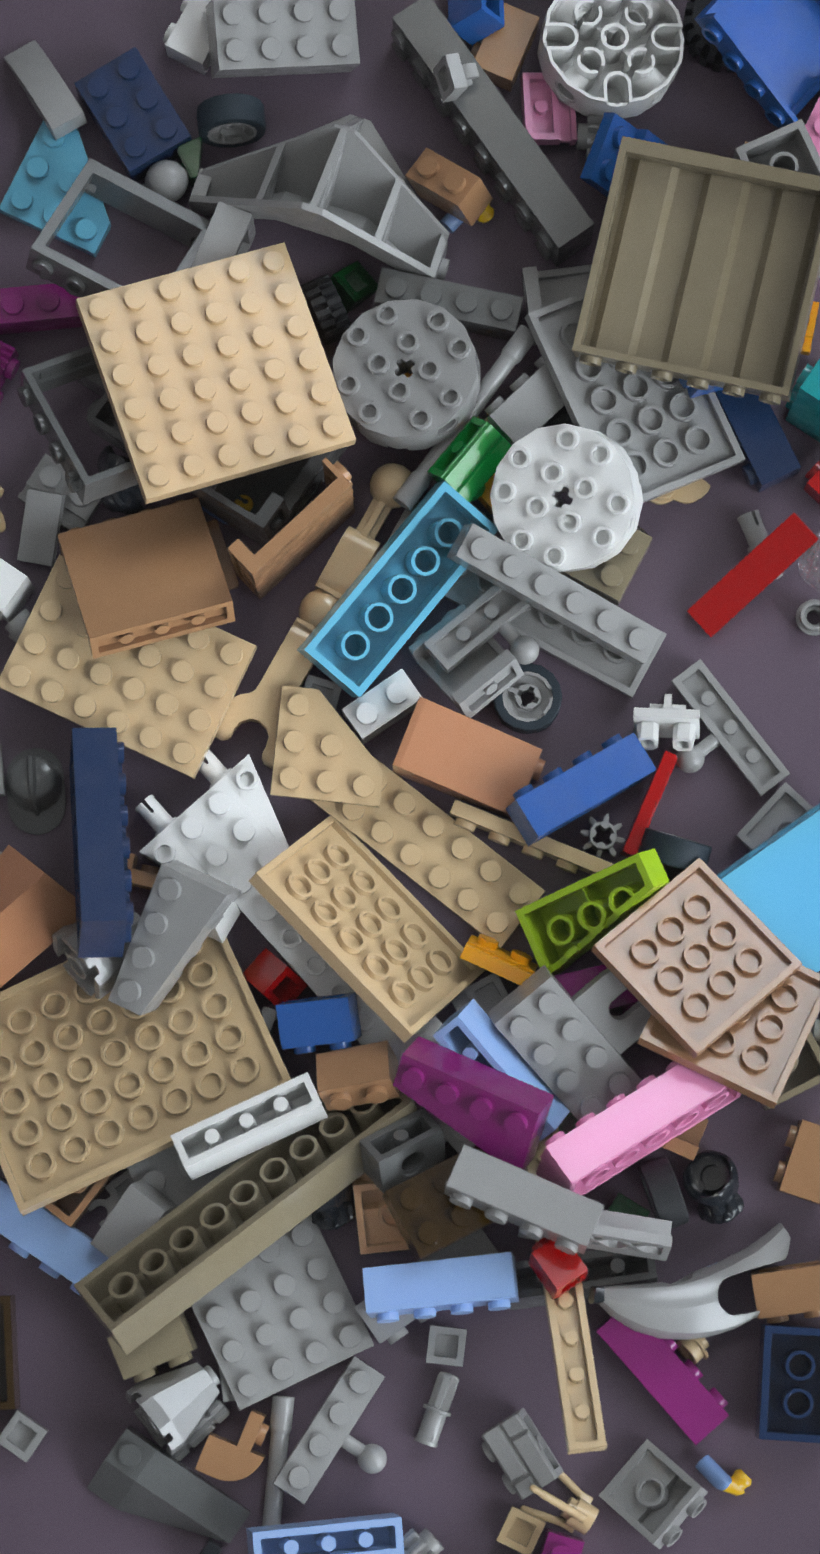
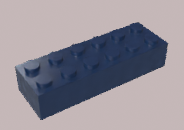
(100, 843)

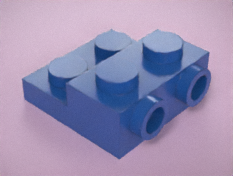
(605, 148)

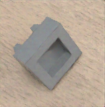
(453, 76)

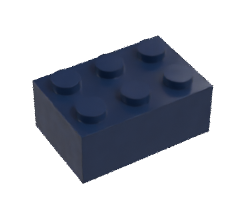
(132, 113)
(788, 1384)

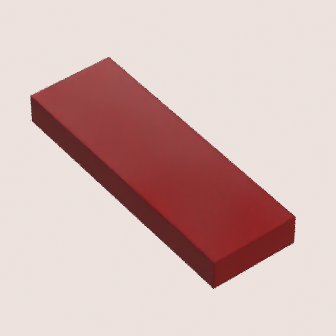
(649, 804)

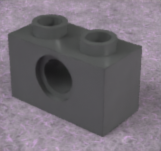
(402, 1150)

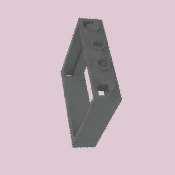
(127, 197)
(52, 375)

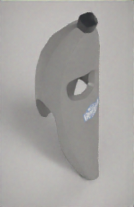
(690, 1305)

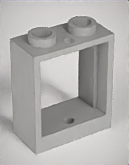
(227, 235)

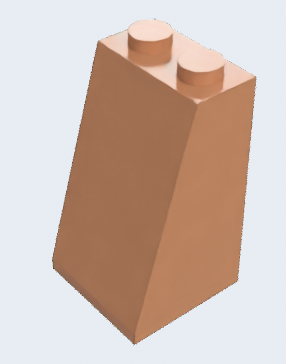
(465, 758)
(30, 912)

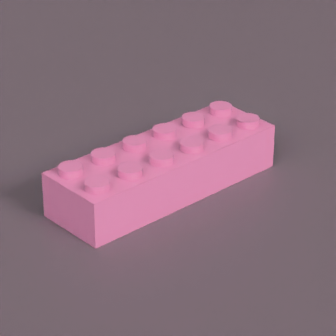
(631, 1128)

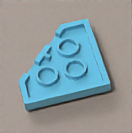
(42, 184)

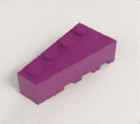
(476, 1100)

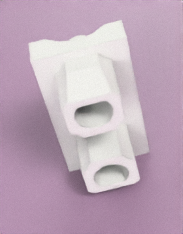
(667, 721)

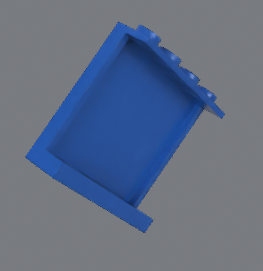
(770, 49)

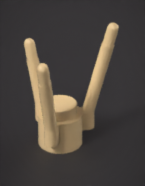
(577, 1513)

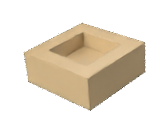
(520, 1531)

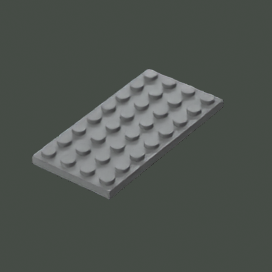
(278, 1312)

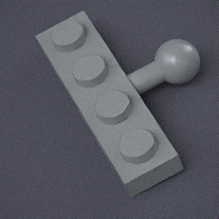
(477, 625)
(728, 729)
(331, 1431)

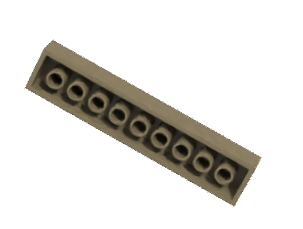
(230, 1222)

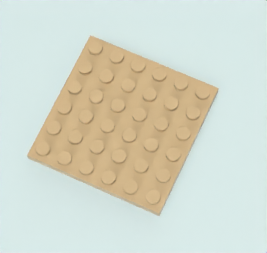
(215, 372)

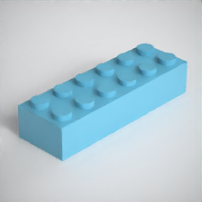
(393, 592)

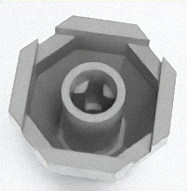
(91, 974)
(174, 1403)

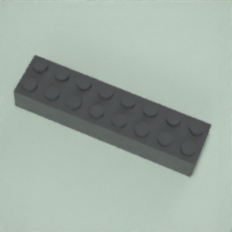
(495, 136)

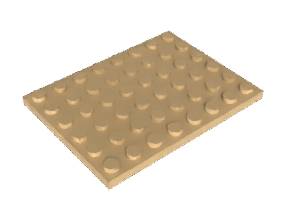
(107, 1087)

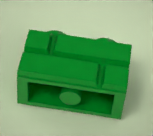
(471, 459)

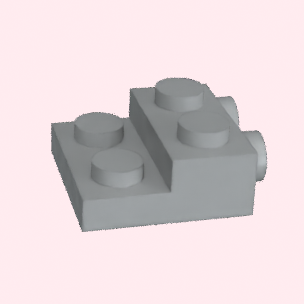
(654, 1495)

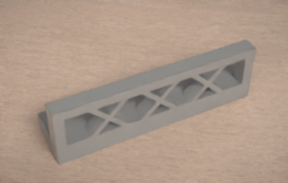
(630, 1235)

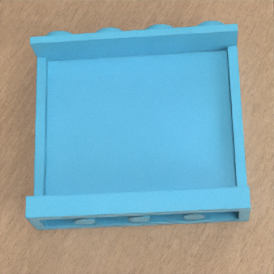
(783, 885)

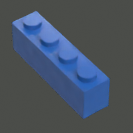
(580, 788)

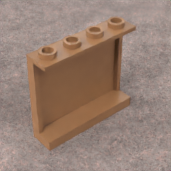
(299, 536)
(146, 577)

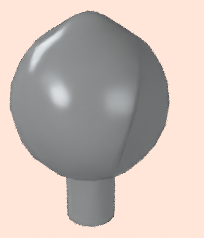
(167, 179)

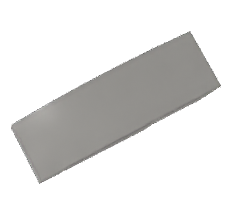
(46, 89)

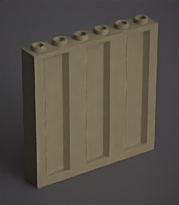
(703, 271)

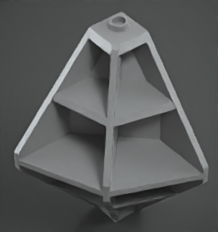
(337, 185)

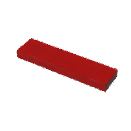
(753, 574)

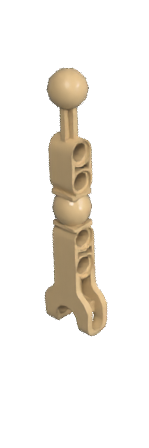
(346, 563)

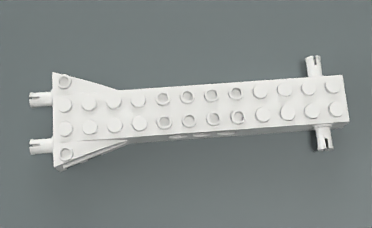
(231, 838)

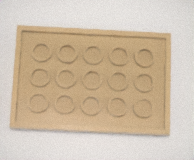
(158, 695)
(366, 926)

